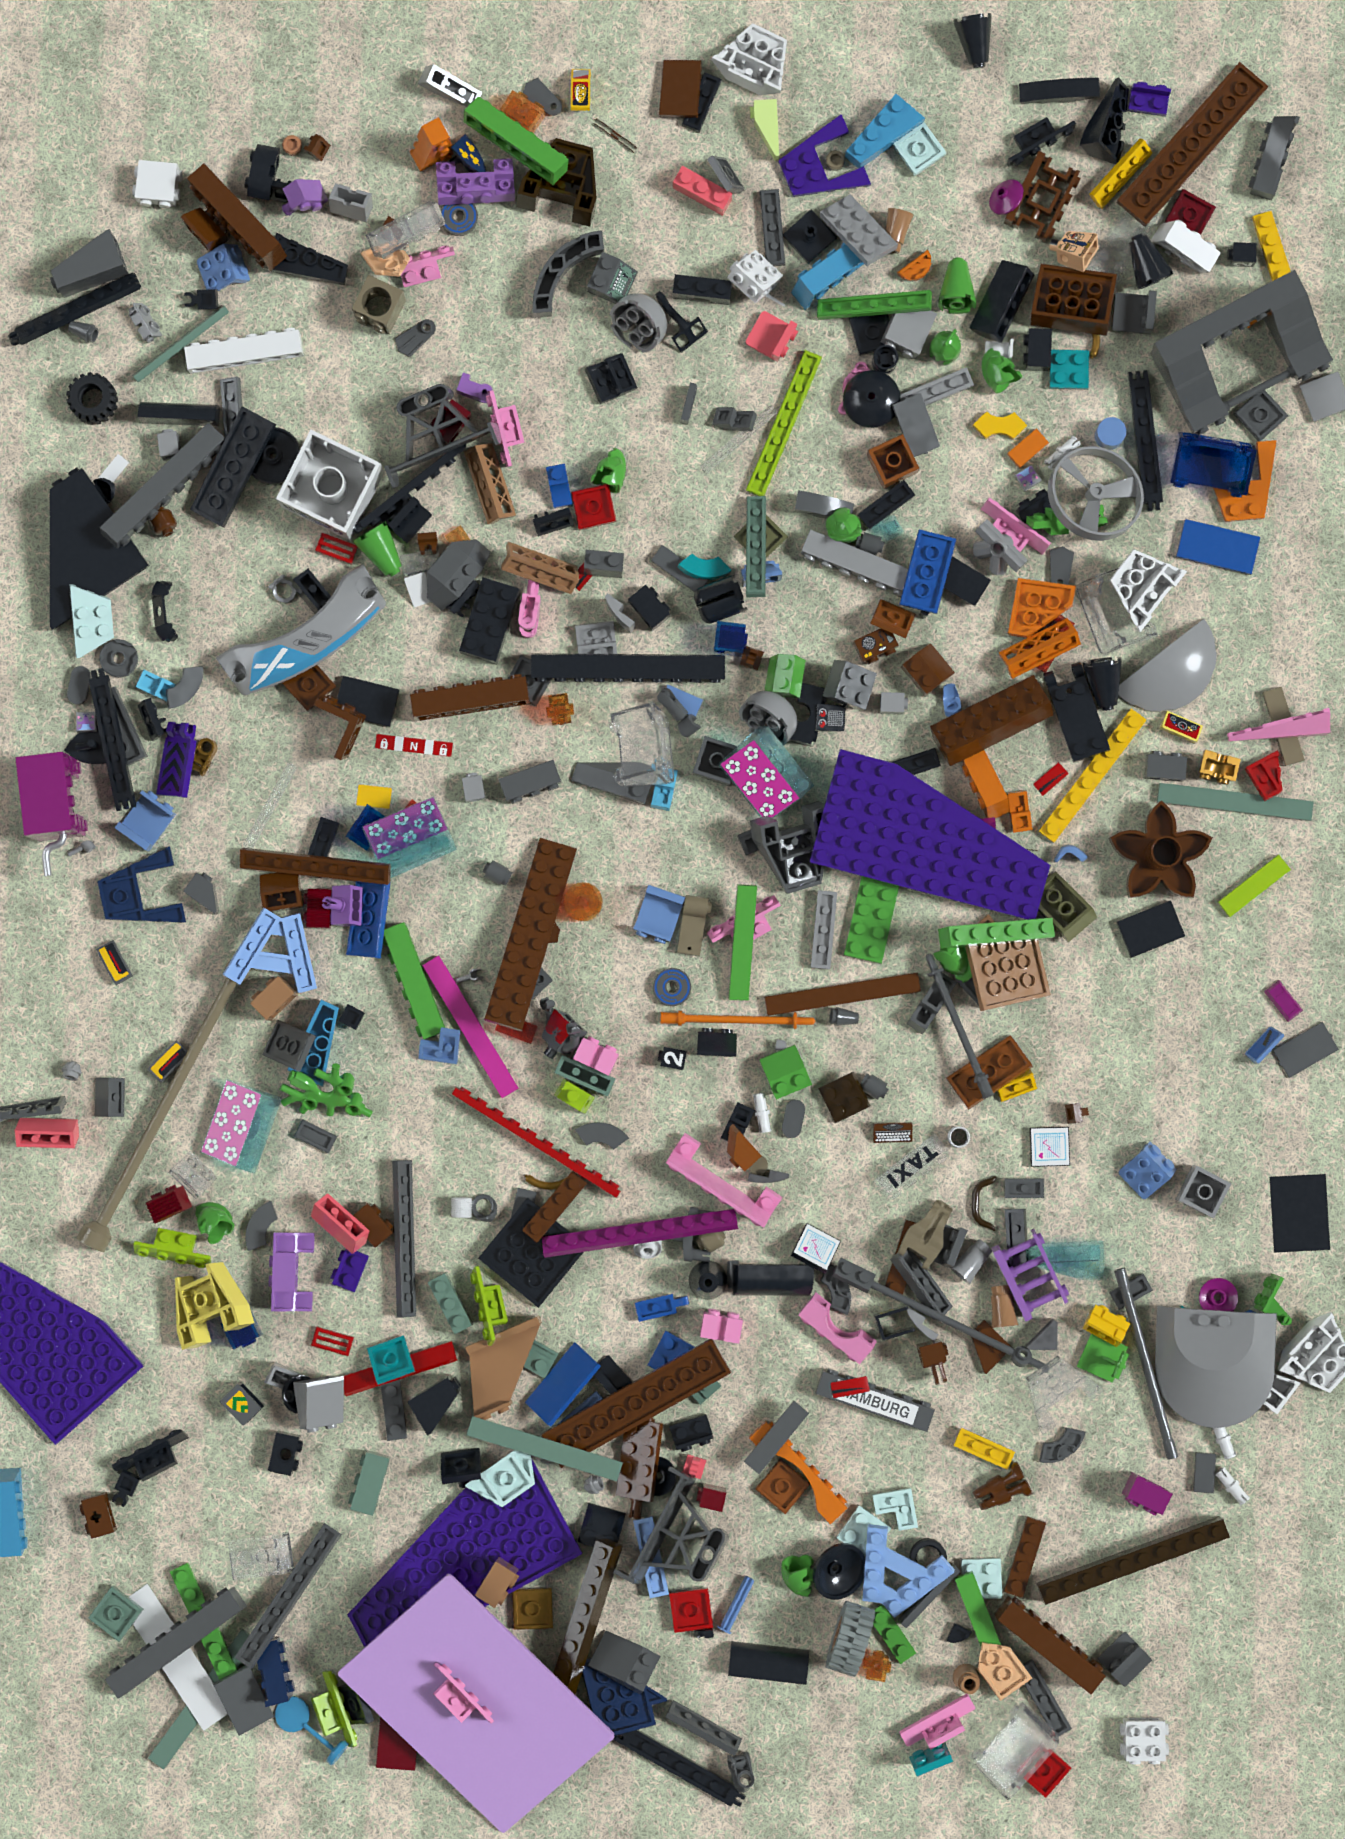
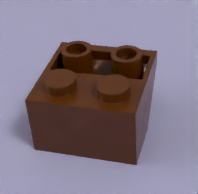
(281, 892)

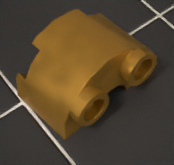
(1219, 767)

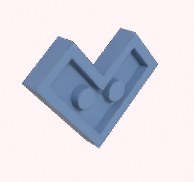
(443, 1051)

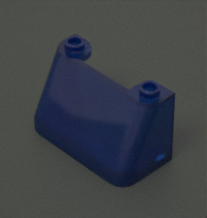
(1213, 463)

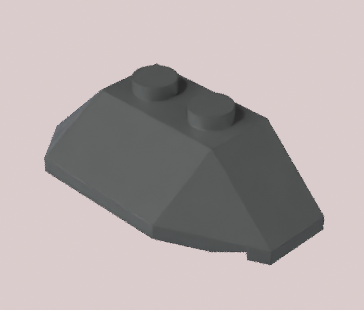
(455, 571)

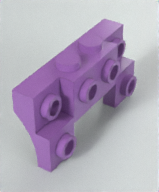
(477, 186)
(285, 1271)

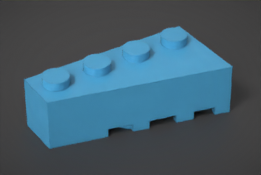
(885, 129)
(824, 274)
(322, 1026)
(11, 1514)

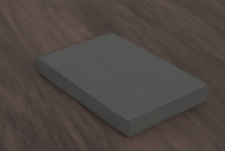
(288, 1045)
(243, 1700)

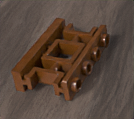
(1057, 203)

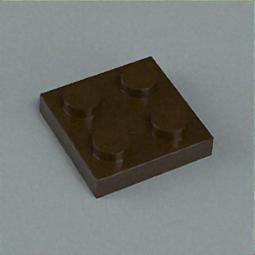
(844, 1097)

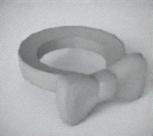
(273, 586)

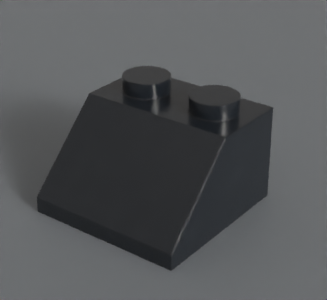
(716, 1043)

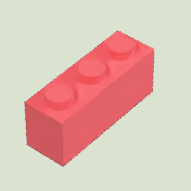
(702, 190)
(47, 1133)
(340, 1223)

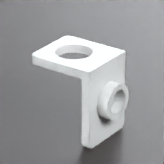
(1004, 348)

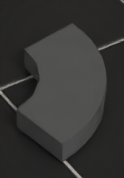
(185, 688)
(602, 1133)
(258, 1225)
(839, 1291)
(1063, 1447)

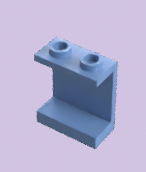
(146, 820)
(658, 914)

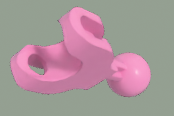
(529, 610)

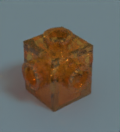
(559, 709)
(876, 1673)

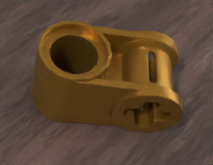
(203, 758)

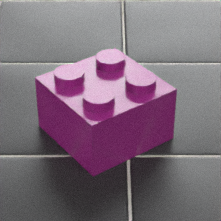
(1147, 1493)

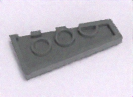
(132, 743)
(33, 1108)

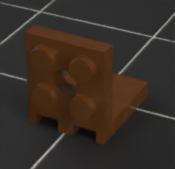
(347, 713)

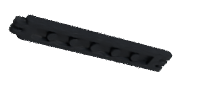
(75, 309)
(1145, 439)
(403, 494)
(111, 740)
(681, 1766)

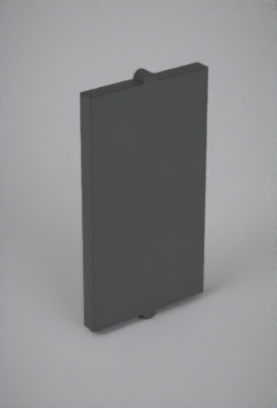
(916, 424)
(1305, 1049)

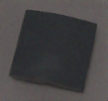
(611, 378)

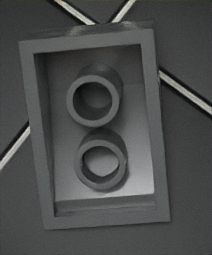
(624, 1661)

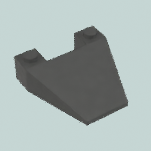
(790, 849)

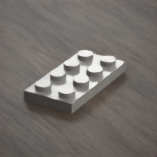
(858, 230)

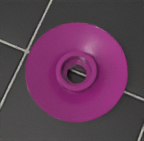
(1006, 197)
(1227, 1291)

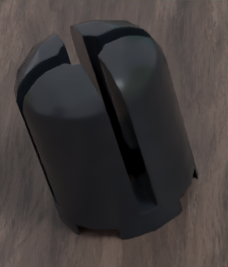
(719, 600)

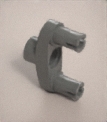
(689, 1251)

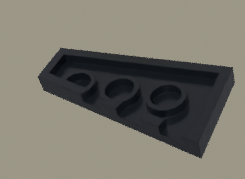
(309, 264)

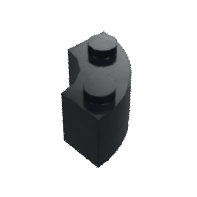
(262, 171)

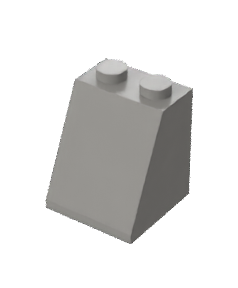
(320, 1402)

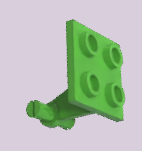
(1265, 1300)
(1103, 1358)

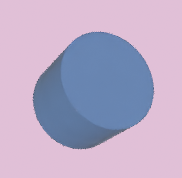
(1110, 433)

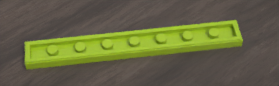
(784, 423)

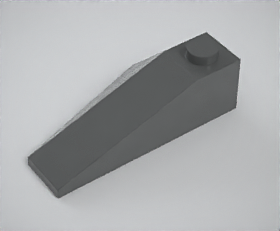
(601, 777)

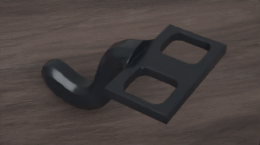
(684, 326)

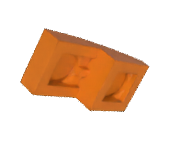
(1019, 811)

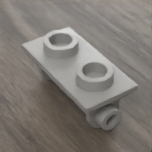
(141, 314)

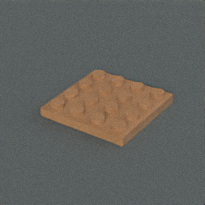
(1007, 973)

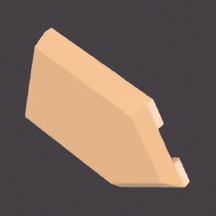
(387, 267)
(1001, 1669)

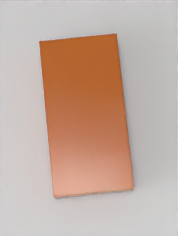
(1028, 448)

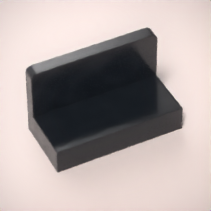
(611, 1375)

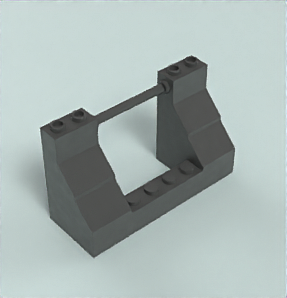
(1291, 323)

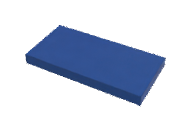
(1218, 547)
(927, 571)
(368, 938)
(562, 1384)

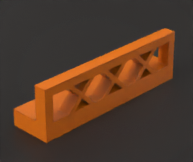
(1042, 650)

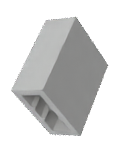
(908, 332)

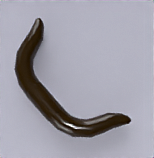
(975, 1203)

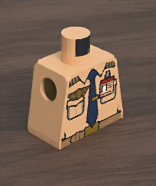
(1075, 249)

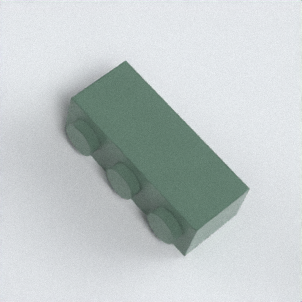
(585, 1075)
(450, 1303)
(369, 1482)

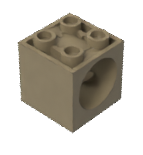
(374, 288)

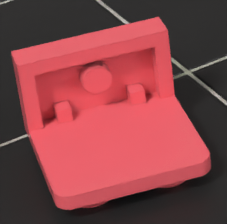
(771, 336)

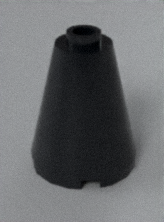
(974, 36)
(1147, 262)
(1104, 680)
(703, 1271)

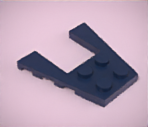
(122, 895)

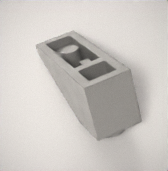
(448, 86)

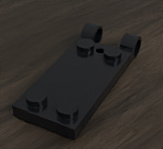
(1077, 715)

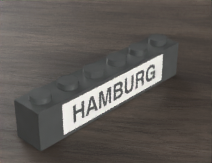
(880, 1402)

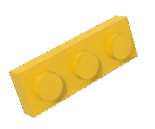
(984, 1448)

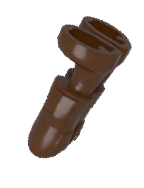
(997, 1488)

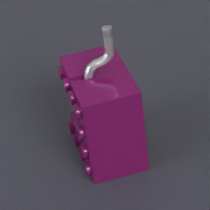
(47, 800)

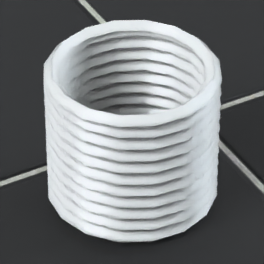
(967, 1135)
(461, 1207)

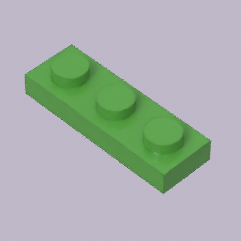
(892, 1634)

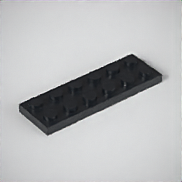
(233, 467)

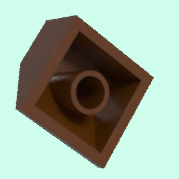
(203, 227)
(927, 669)

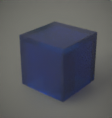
(730, 638)
(244, 1336)

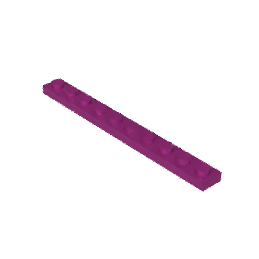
(639, 1233)

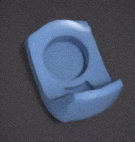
(951, 700)
(1070, 849)

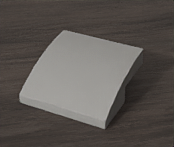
(1325, 396)
(616, 609)
(596, 638)

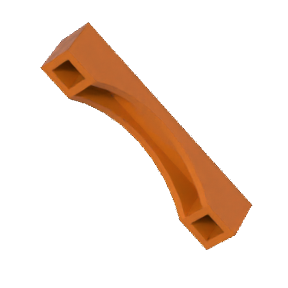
(827, 1502)

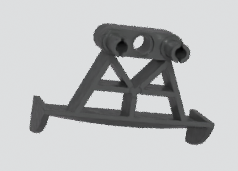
(412, 406)
(715, 1540)

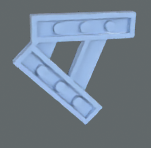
(250, 954)
(920, 1578)

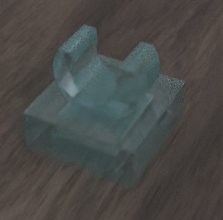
(890, 528)

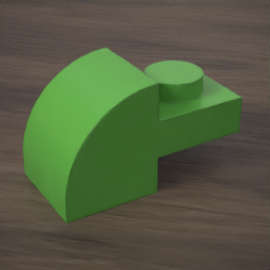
(1048, 522)

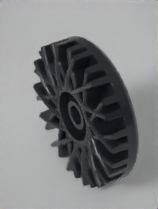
(276, 470)

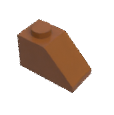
(741, 1150)

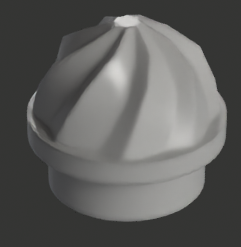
(71, 1071)
(593, 1484)

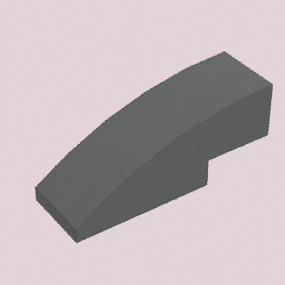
(819, 505)
(929, 1005)

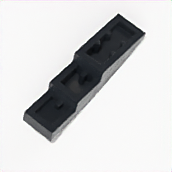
(1059, 90)

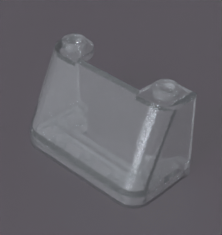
(1108, 617)
(643, 746)
(1016, 1751)

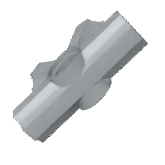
(999, 548)

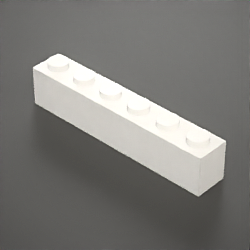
(243, 351)

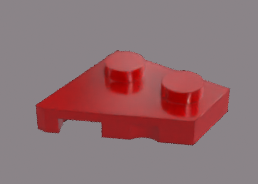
(1266, 776)

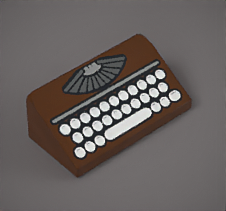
(892, 1132)

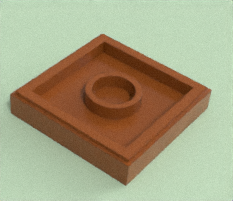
(893, 618)
(782, 1486)

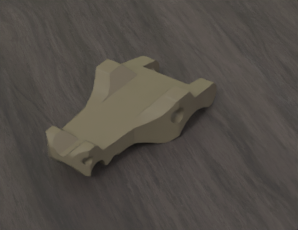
(926, 1236)

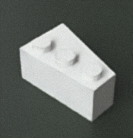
(1186, 245)
(1280, 1392)

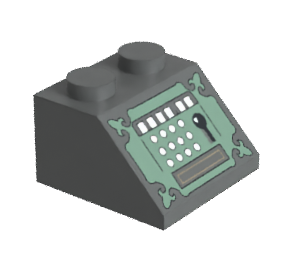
(611, 278)

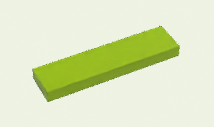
(1254, 886)

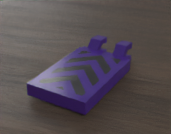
(177, 760)

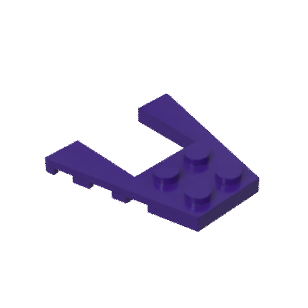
(805, 172)

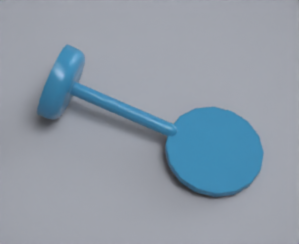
(294, 1716)

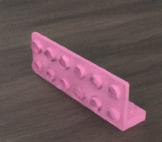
(757, 1211)

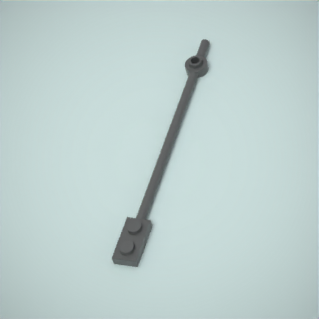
(864, 1280)

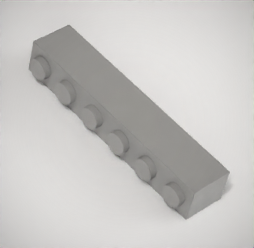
(855, 562)

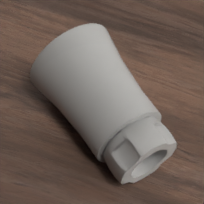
(971, 1261)

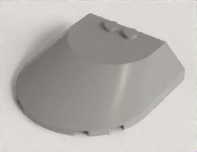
(1215, 1363)

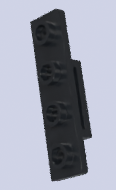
(1036, 137)
(153, 1458)

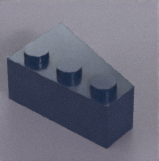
(275, 1673)

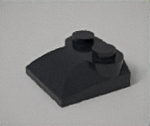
(601, 1524)

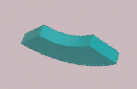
(704, 569)

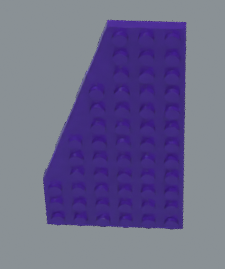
(911, 835)
(57, 1355)
(466, 1545)

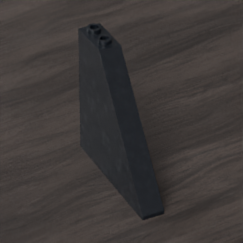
(79, 550)

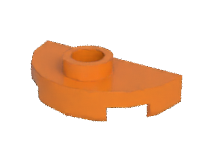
(917, 268)

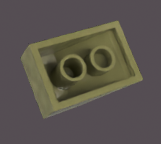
(1066, 907)

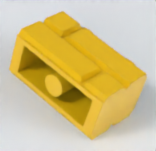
(1106, 1325)

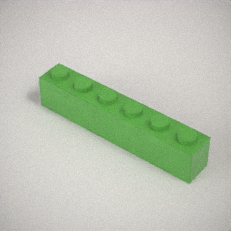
(516, 140)
(996, 933)
(414, 981)

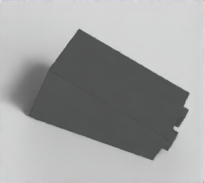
(90, 266)

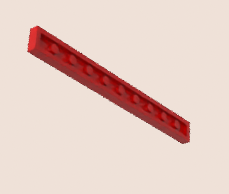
(530, 1136)

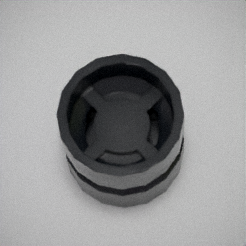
(885, 359)

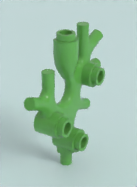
(342, 1088)

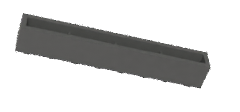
(162, 486)
(176, 1642)

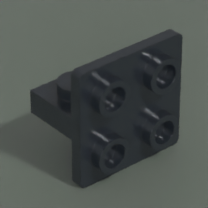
(407, 518)

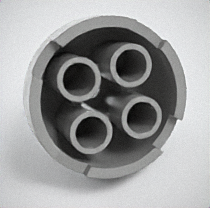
(645, 315)
(770, 709)

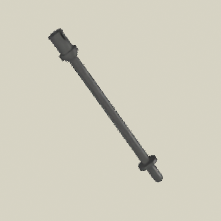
(980, 1077)

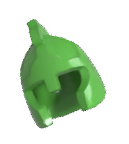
(945, 347)
(998, 371)
(611, 471)
(843, 526)
(955, 962)
(214, 1220)
(798, 1574)

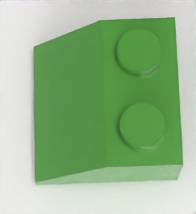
(785, 675)
(785, 1072)

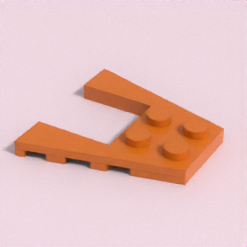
(1254, 504)

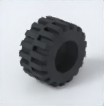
(88, 383)

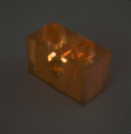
(529, 120)

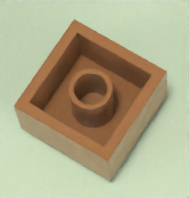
(273, 997)
(496, 1582)

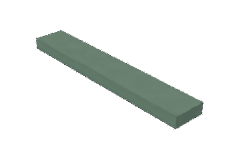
(180, 343)
(756, 546)

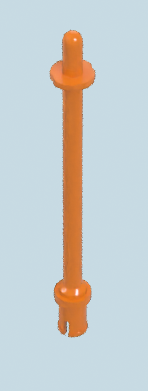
(681, 1018)

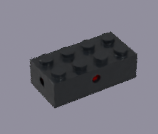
(489, 620)

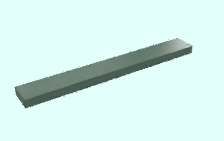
(1235, 802)
(544, 1448)
(186, 1721)

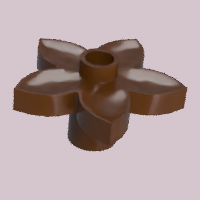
(1160, 854)

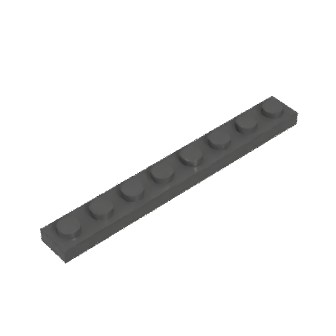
(404, 1238)
(288, 1596)

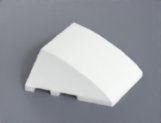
(754, 60)
(1143, 584)
(1316, 1354)

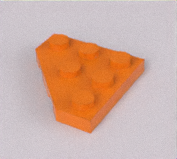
(1037, 605)

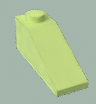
(766, 123)

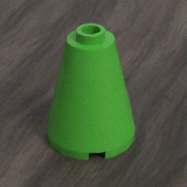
(957, 288)
(380, 549)

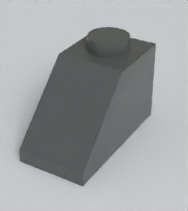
(203, 891)

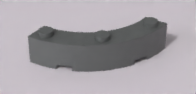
(559, 264)

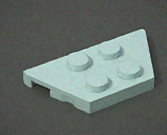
(90, 620)
(505, 1478)

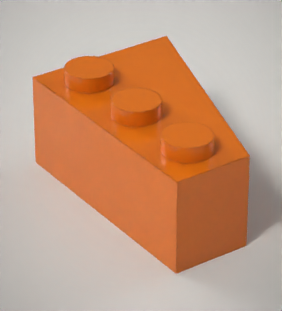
(432, 145)
(986, 785)

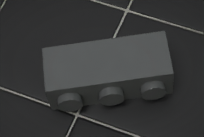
(530, 782)

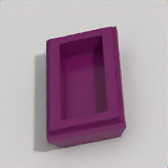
(1283, 1000)

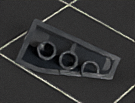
(1103, 132)

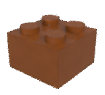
(893, 461)

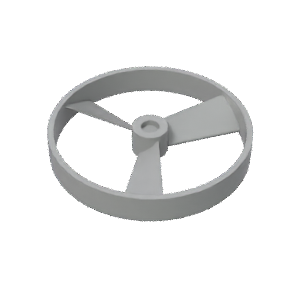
(1096, 492)

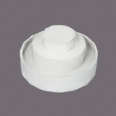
(648, 1250)

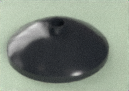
(870, 412)
(845, 1575)

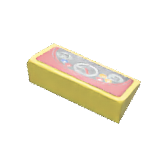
(1181, 727)

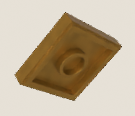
(532, 1608)

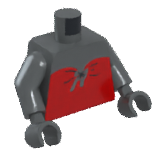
(560, 1031)

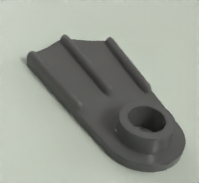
(538, 92)
(414, 337)
(1061, 564)

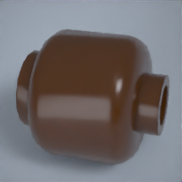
(163, 523)

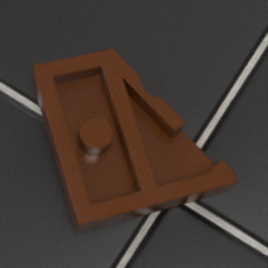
(987, 1354)

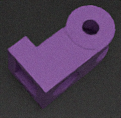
(472, 389)

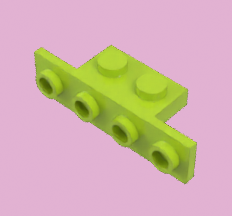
(174, 1247)
(491, 1305)
(331, 1710)

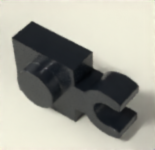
(205, 299)
(126, 1486)

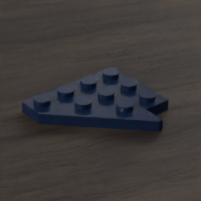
(617, 1705)

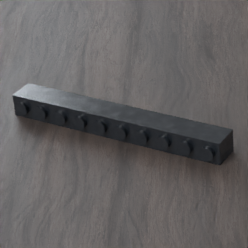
(627, 667)

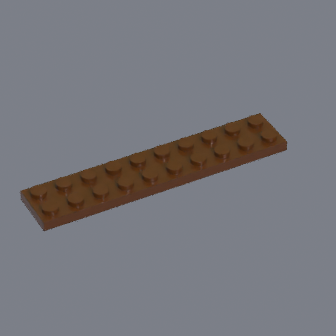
(1192, 144)
(530, 934)
(642, 1399)

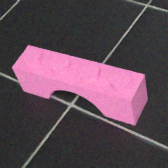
(854, 1344)

